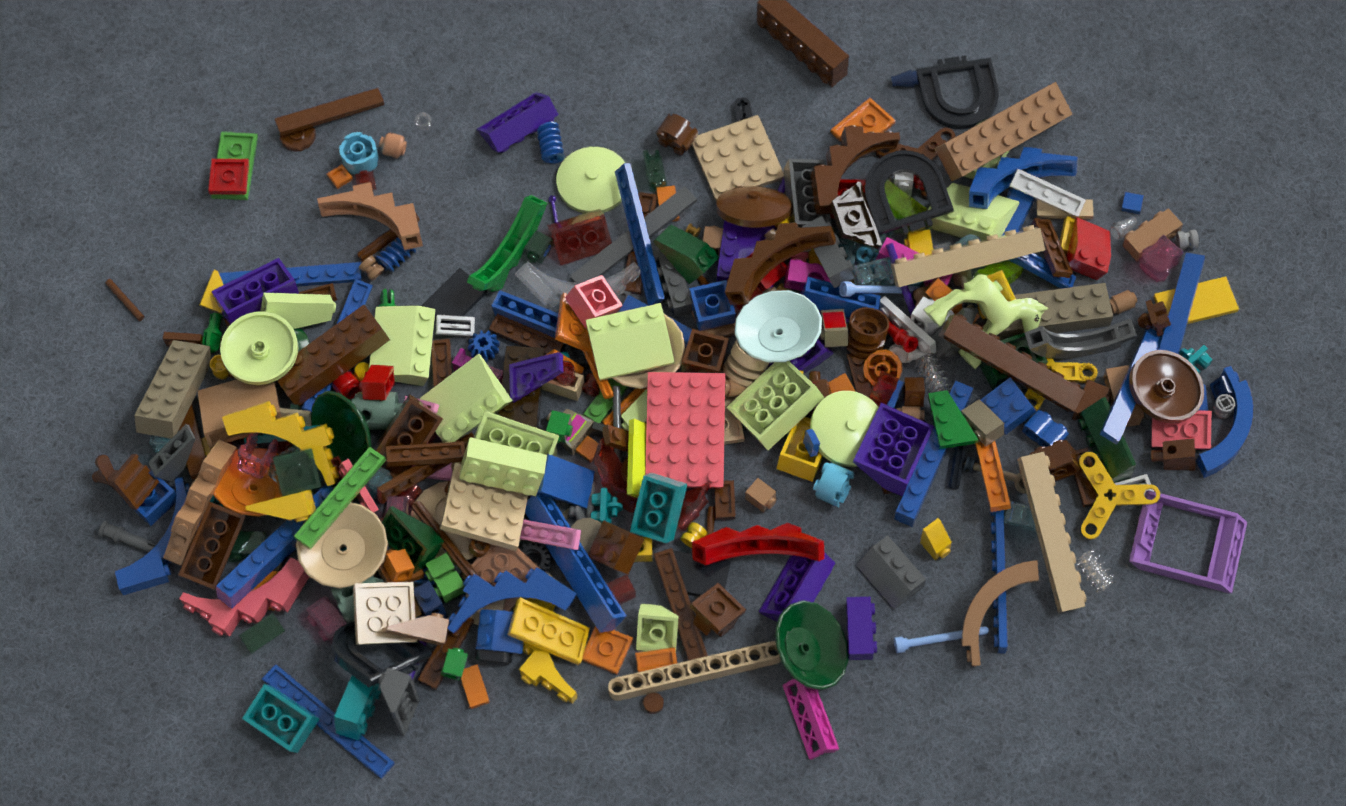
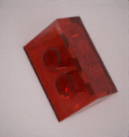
(580, 236)

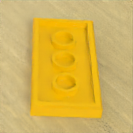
(1211, 300)
(548, 631)

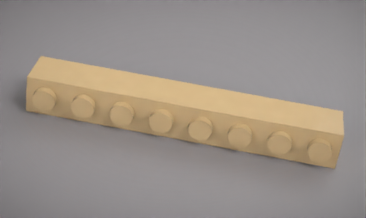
(967, 257)
(1051, 532)

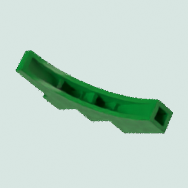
(496, 269)

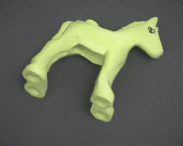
(993, 305)

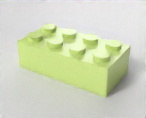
(502, 467)

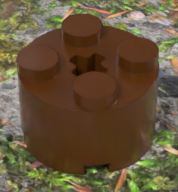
(676, 133)

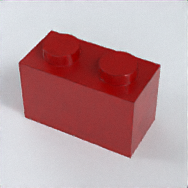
(377, 382)

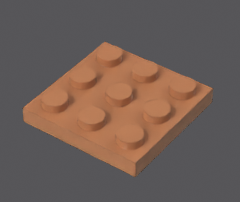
(501, 559)

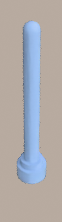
(848, 289)
(902, 644)

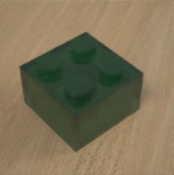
(295, 471)

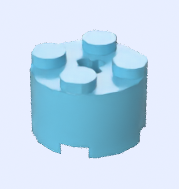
(358, 153)
(834, 484)

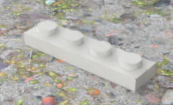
(1047, 193)
(902, 321)

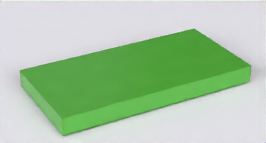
(237, 147)

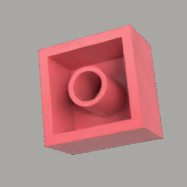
(593, 299)

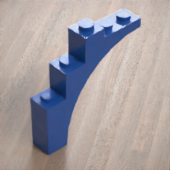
(991, 181)
(152, 568)
(482, 593)

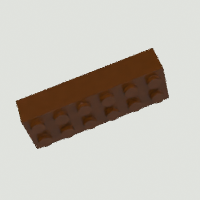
(803, 40)
(333, 355)

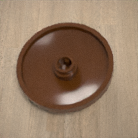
(753, 206)
(1166, 386)

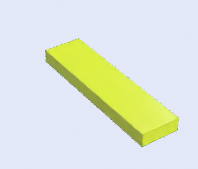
(636, 456)

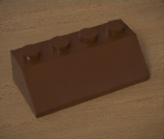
(410, 426)
(212, 545)

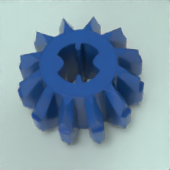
(484, 339)

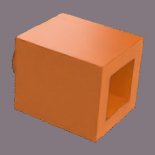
(398, 565)

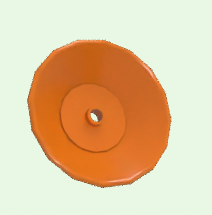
(241, 489)

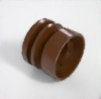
(867, 331)

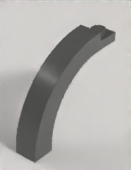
(1079, 345)

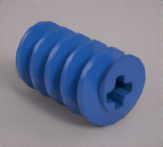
(550, 143)
(393, 255)

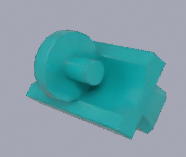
(1199, 357)
(608, 506)

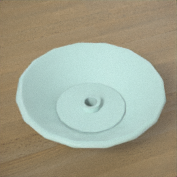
(775, 314)

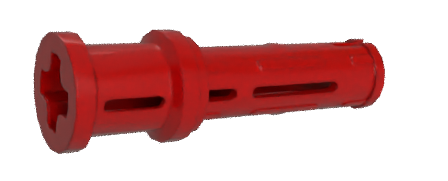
(902, 338)

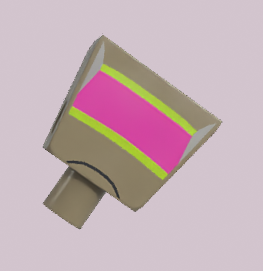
(581, 429)

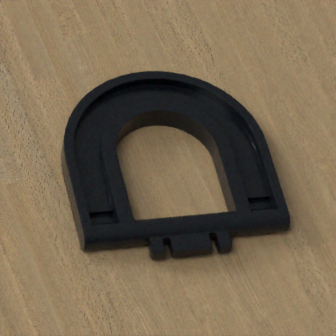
(959, 117)
(928, 174)
(365, 670)

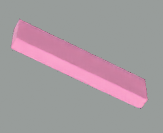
(550, 534)

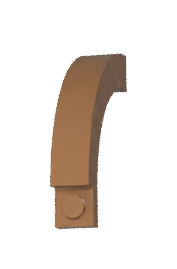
(1006, 579)

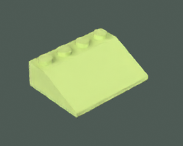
(972, 220)
(630, 341)
(409, 344)
(465, 398)
(775, 402)
(515, 434)

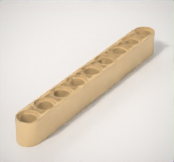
(688, 677)

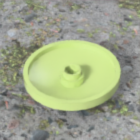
(589, 180)
(259, 348)
(842, 424)

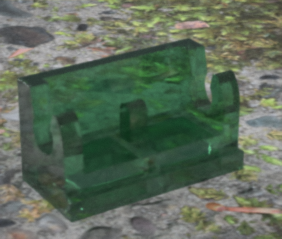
(654, 170)
(262, 633)

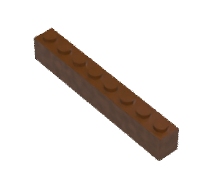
(1012, 363)

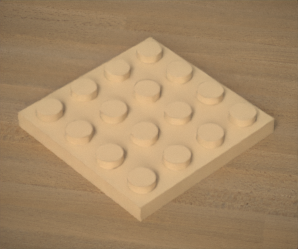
(737, 156)
(483, 512)

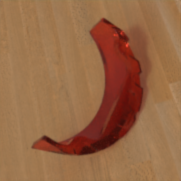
(610, 473)

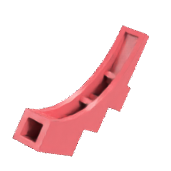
(277, 593)

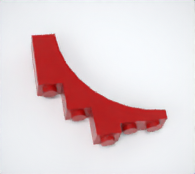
(757, 540)

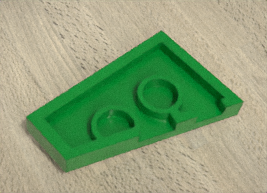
(949, 422)

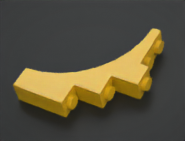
(262, 419)
(541, 667)

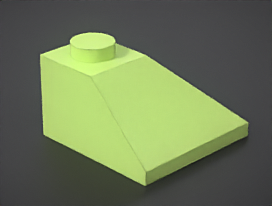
(656, 628)

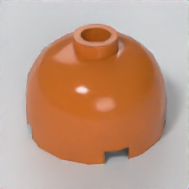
(882, 360)

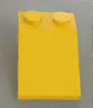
(794, 455)
(289, 507)

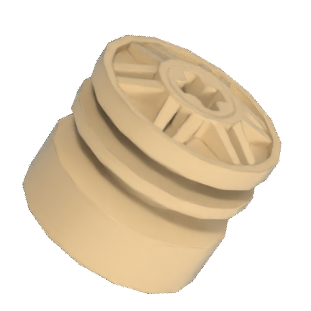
(742, 367)

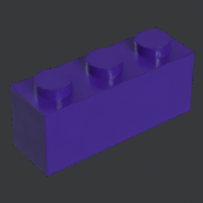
(860, 628)

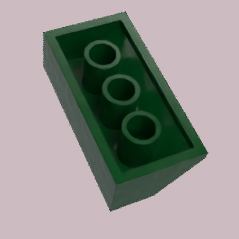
(1114, 457)

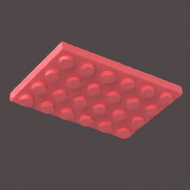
(686, 427)

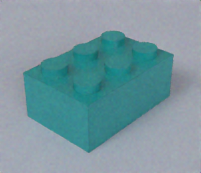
(658, 507)
(356, 708)
(280, 718)

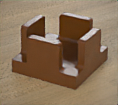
(716, 611)

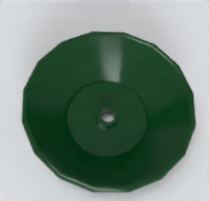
(347, 423)
(811, 645)

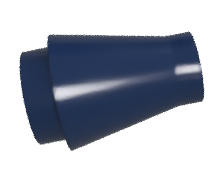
(905, 79)

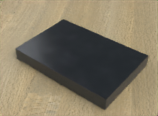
(454, 297)
(700, 577)

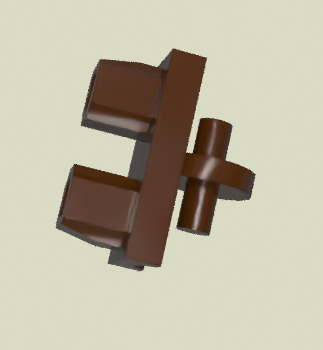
(1154, 318)

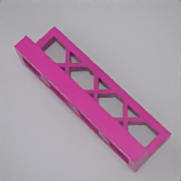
(815, 714)

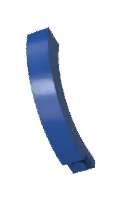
(1226, 451)

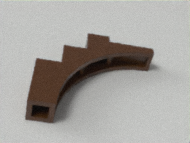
(839, 158)
(767, 254)

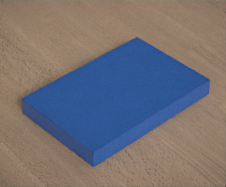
(566, 481)

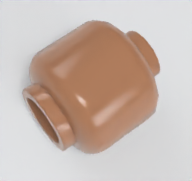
(393, 145)

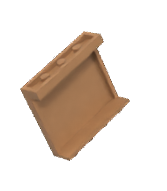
(229, 398)

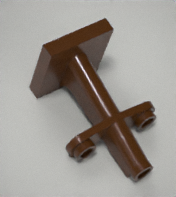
(130, 481)

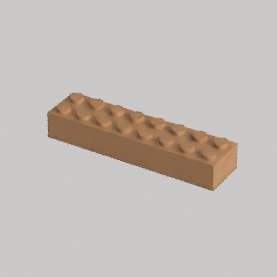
(1003, 131)

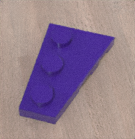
(533, 373)

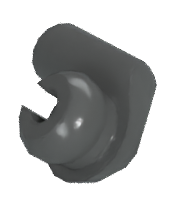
(577, 512)

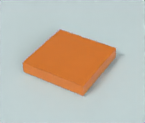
(607, 650)

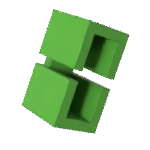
(445, 578)

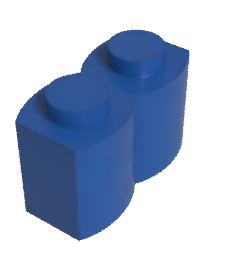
(1044, 430)

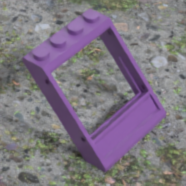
(1225, 550)

